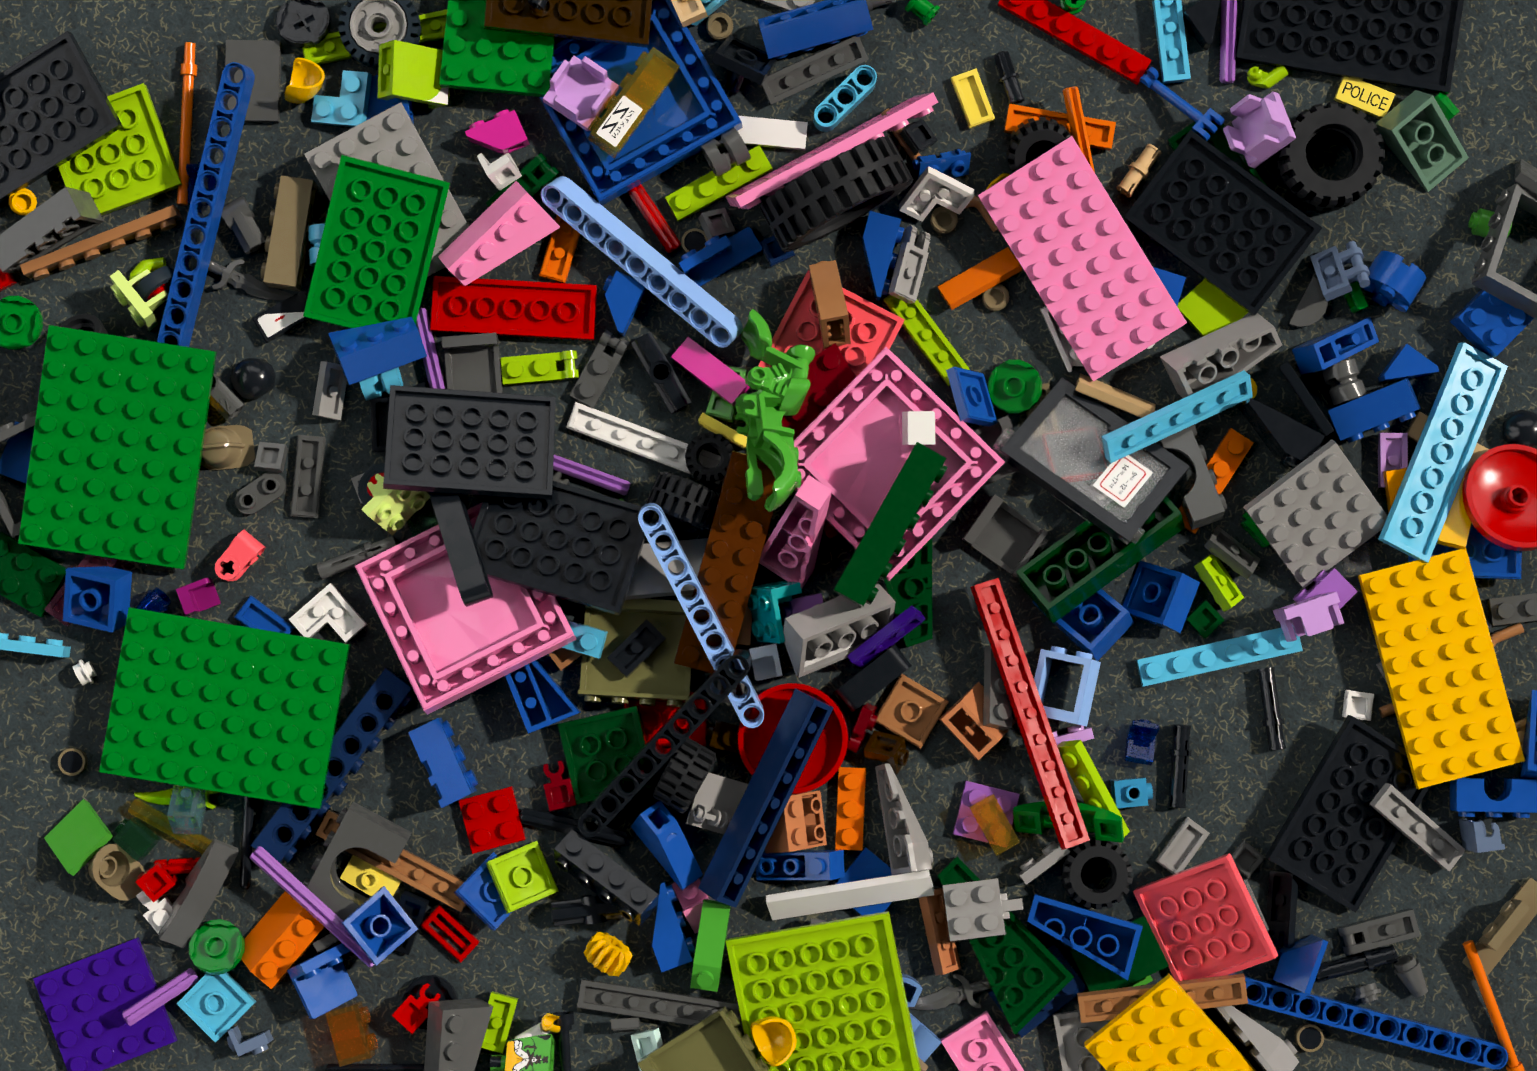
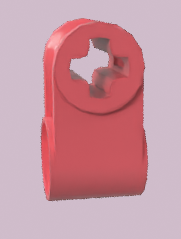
(242, 553)

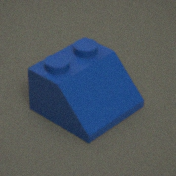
(1161, 596)
(97, 597)

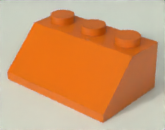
(280, 940)

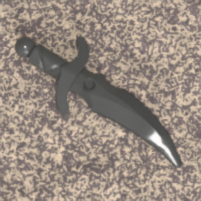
(244, 281)
(952, 995)

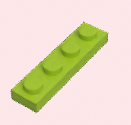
(712, 188)
(1087, 777)

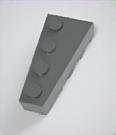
(48, 228)
(455, 1034)

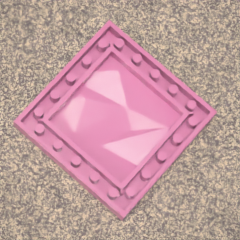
(860, 453)
(441, 641)

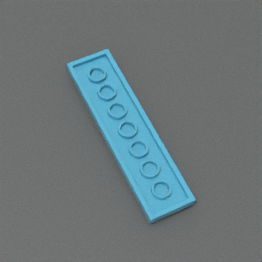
(1443, 452)

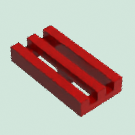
(433, 917)

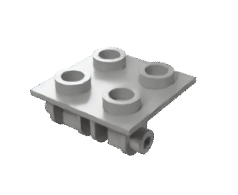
(716, 803)

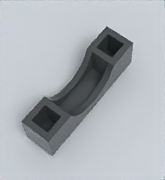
(1203, 502)

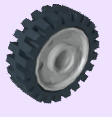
(359, 21)

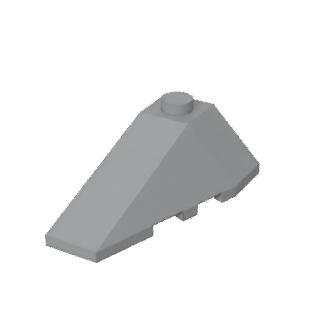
(904, 837)
(1264, 1047)

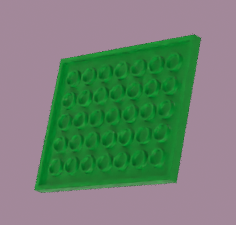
(117, 447)
(224, 708)

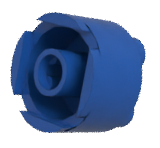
(1394, 281)

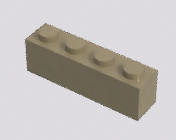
(289, 233)

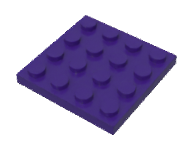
(87, 1006)

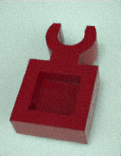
(865, 722)
(560, 791)

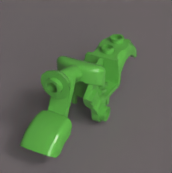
(778, 395)

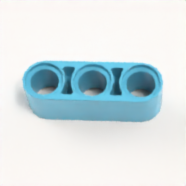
(849, 86)

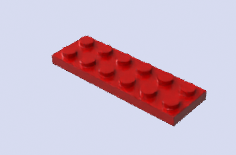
(514, 308)

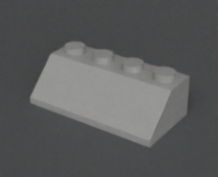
(834, 630)

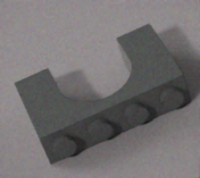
(359, 829)

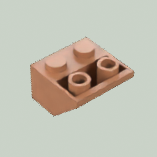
(966, 723)
(799, 825)

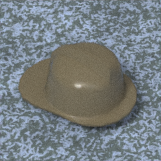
(227, 447)
(115, 872)

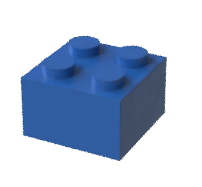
(1490, 323)

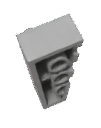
(1220, 354)

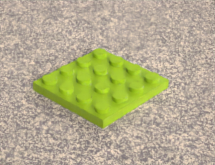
(129, 162)

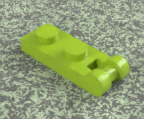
(538, 368)

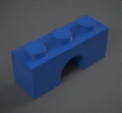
(1469, 796)

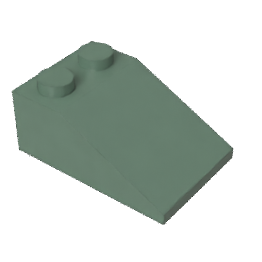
(1422, 139)

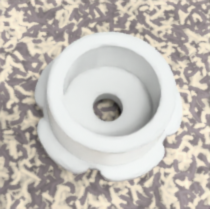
(84, 672)

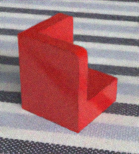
(155, 881)

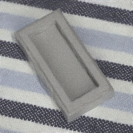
(1182, 846)

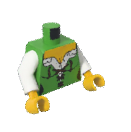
(530, 1049)

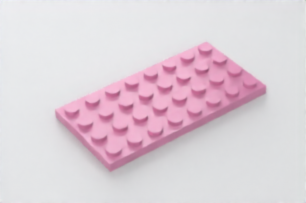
(872, 129)
(1082, 258)

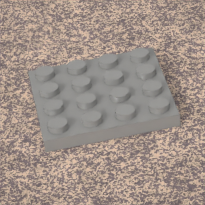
(1317, 513)

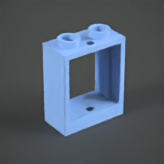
(1086, 688)

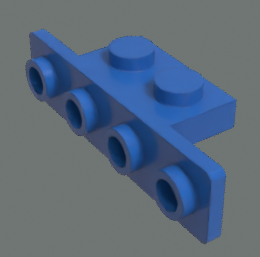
(719, 256)

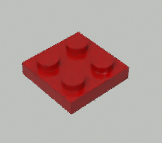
(492, 819)

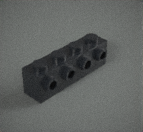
(605, 878)

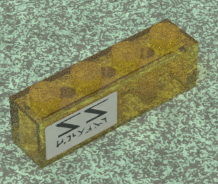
(633, 102)

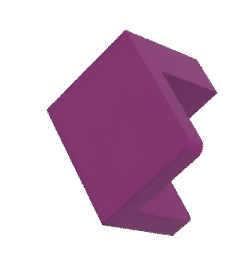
(198, 596)

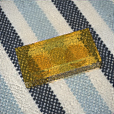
(994, 824)

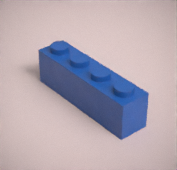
(814, 25)

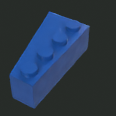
(1097, 935)

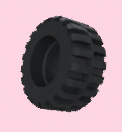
(1360, 139)

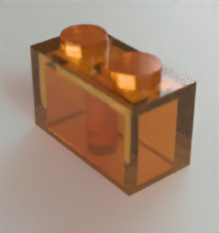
(351, 1033)

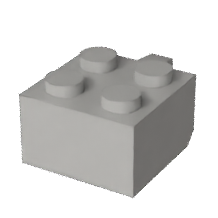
(977, 909)

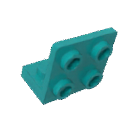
(765, 609)

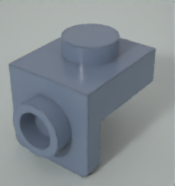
(254, 1044)

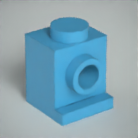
(1120, 792)

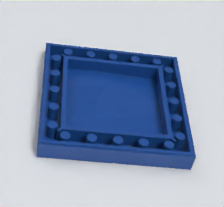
(680, 121)

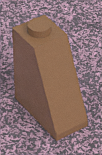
(830, 303)

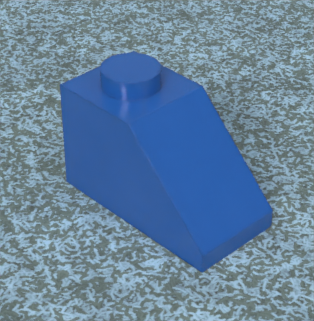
(623, 298)

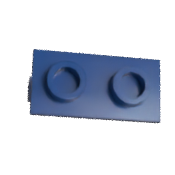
(950, 163)

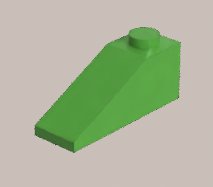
(710, 946)

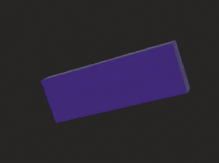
(886, 637)

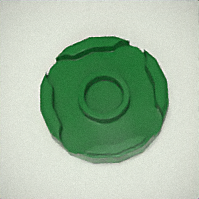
(19, 322)
(1015, 386)
(216, 947)

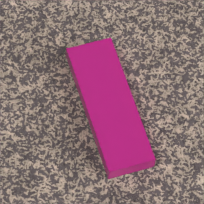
(710, 371)

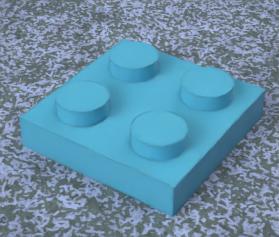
(216, 1004)

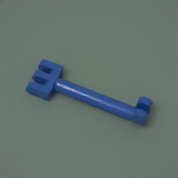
(1202, 121)

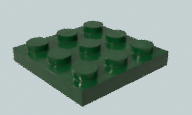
(600, 748)

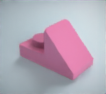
(691, 902)

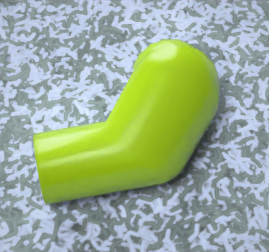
(1264, 79)
(150, 264)

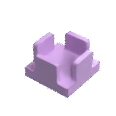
(580, 90)
(1259, 128)
(1310, 616)

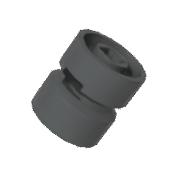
(735, 150)
(1344, 382)

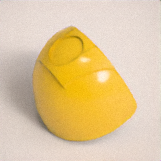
(305, 81)
(774, 1039)

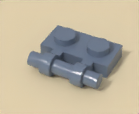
(1331, 272)

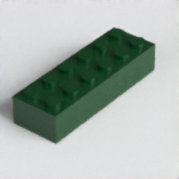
(889, 525)
(1090, 560)

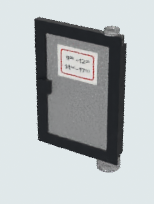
(1066, 456)

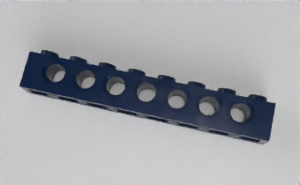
(286, 815)

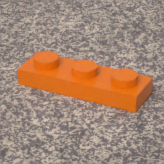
(850, 808)

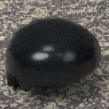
(252, 378)
(1521, 428)

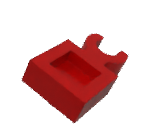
(413, 1011)

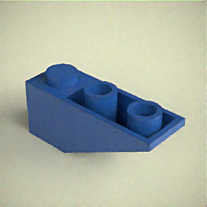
(878, 245)
(668, 844)
(801, 865)
(669, 940)

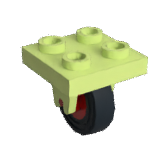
(143, 293)
(388, 506)

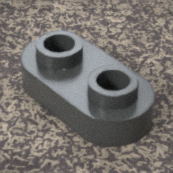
(259, 492)

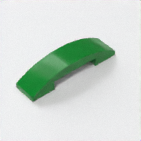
(1102, 822)

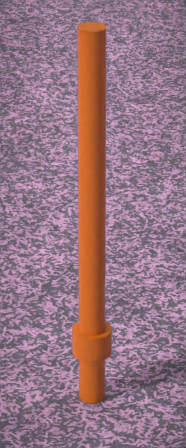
(188, 71)
(1491, 1005)

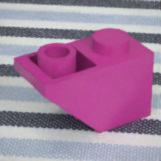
(501, 134)

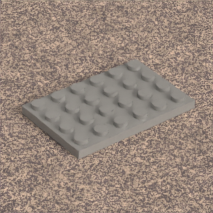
(395, 143)

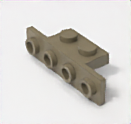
(1507, 927)

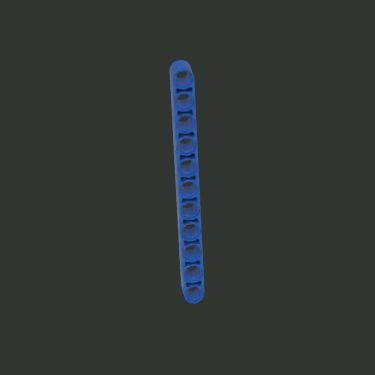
(215, 199)
(1372, 1021)

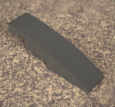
(200, 892)

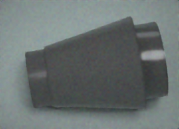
(1411, 975)

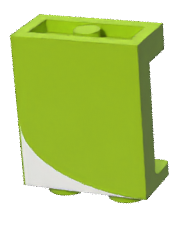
(411, 74)

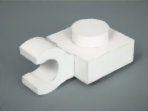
(158, 911)

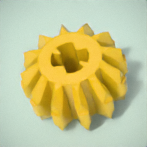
(608, 954)

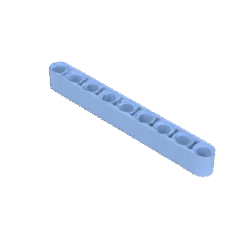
(654, 266)
(692, 604)

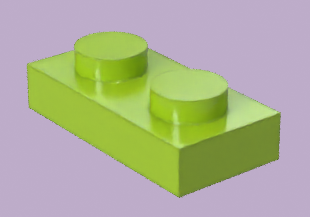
(1218, 582)
(500, 1021)

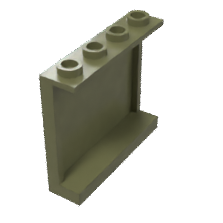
(657, 676)
(707, 1046)

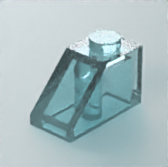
(186, 810)

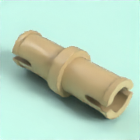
(1139, 170)

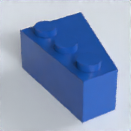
(377, 348)
(1375, 410)
(539, 697)
(443, 761)

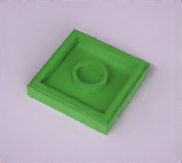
(78, 837)

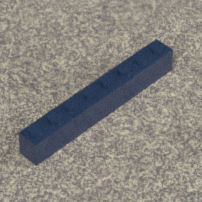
(765, 798)

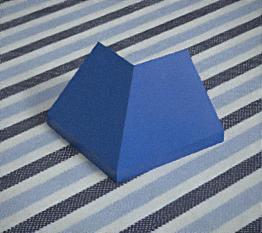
(379, 925)
(1301, 963)

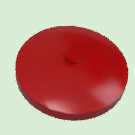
(1503, 496)
(827, 753)

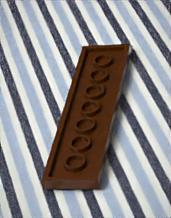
(729, 560)

